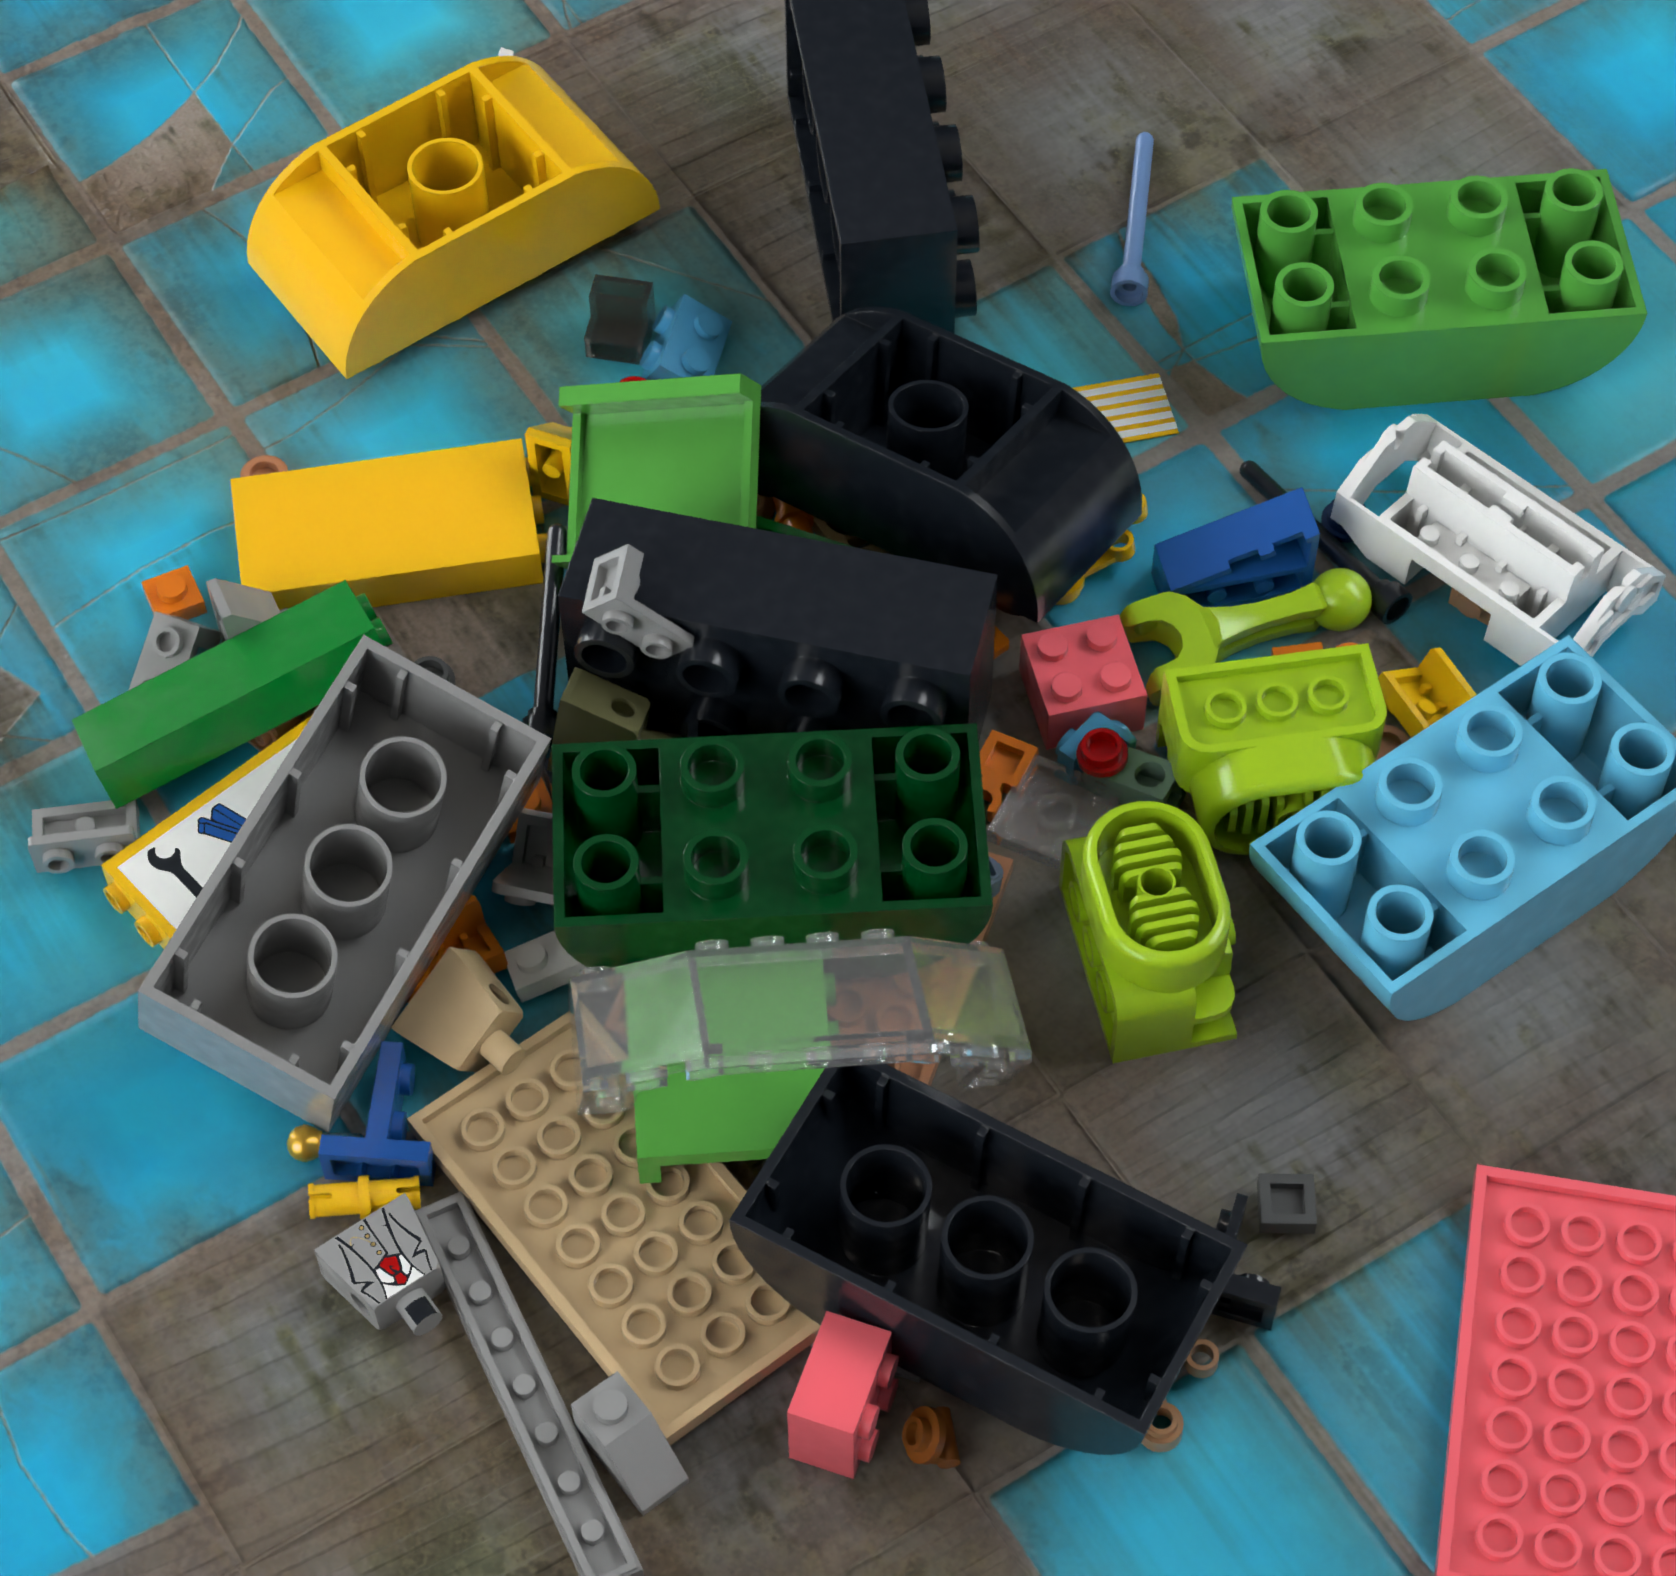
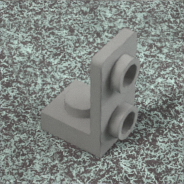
(612, 604)
(170, 643)

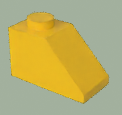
(550, 460)

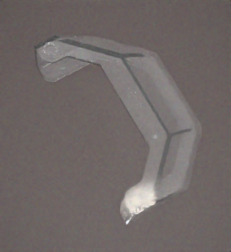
(793, 1010)

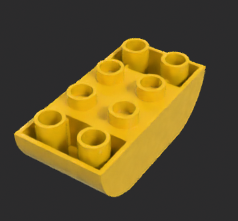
(439, 208)

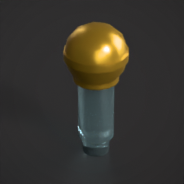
(305, 1141)

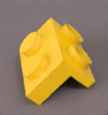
(1424, 692)

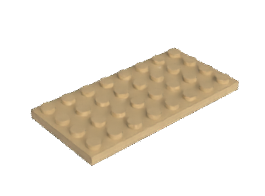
(626, 1264)

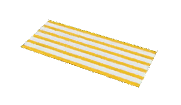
(1133, 406)

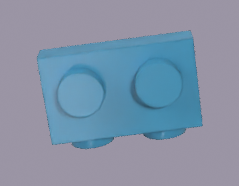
(686, 341)

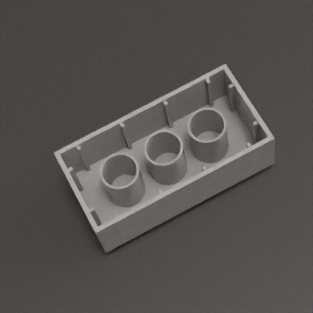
(342, 884)

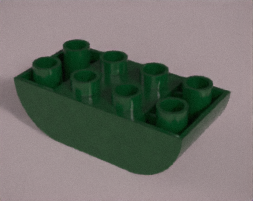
(767, 839)

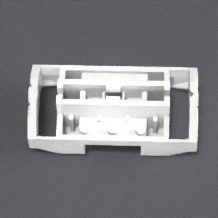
(1492, 541)

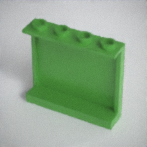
(665, 448)
(716, 1118)

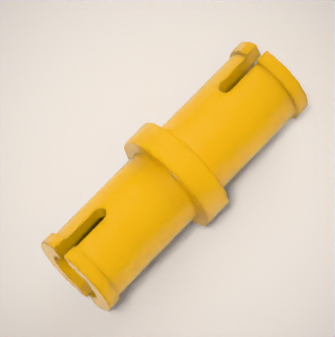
(360, 1196)

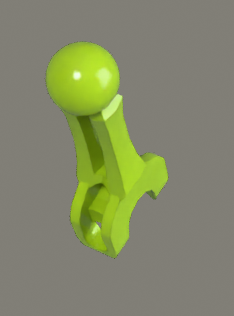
(1208, 635)

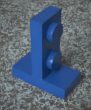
(384, 1149)

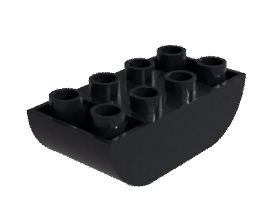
(947, 455)

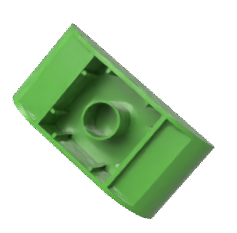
(1439, 287)

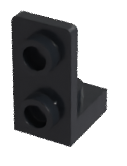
(1247, 1296)

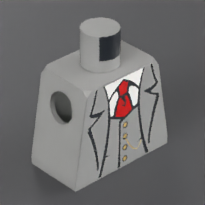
(386, 1268)

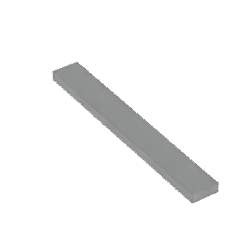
(527, 1392)

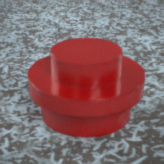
(1102, 753)

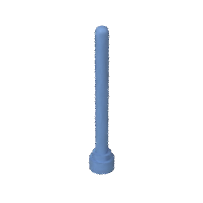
(1130, 281)

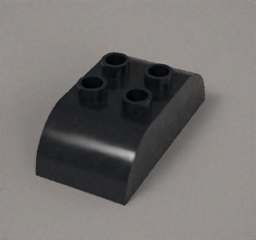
(984, 1257)

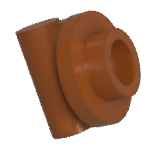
(931, 1437)

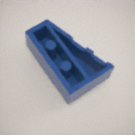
(1243, 555)

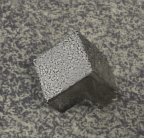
(619, 319)

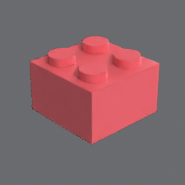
(1079, 672)
(841, 1395)

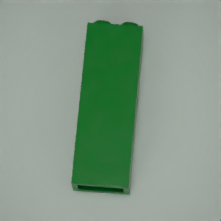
(225, 694)

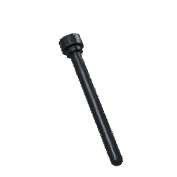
(1389, 598)
(542, 715)

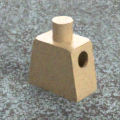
(464, 1015)

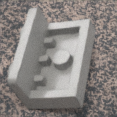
(81, 834)

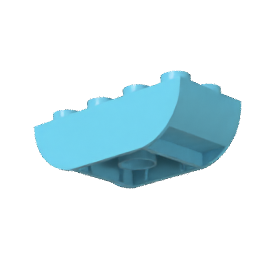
(1481, 832)

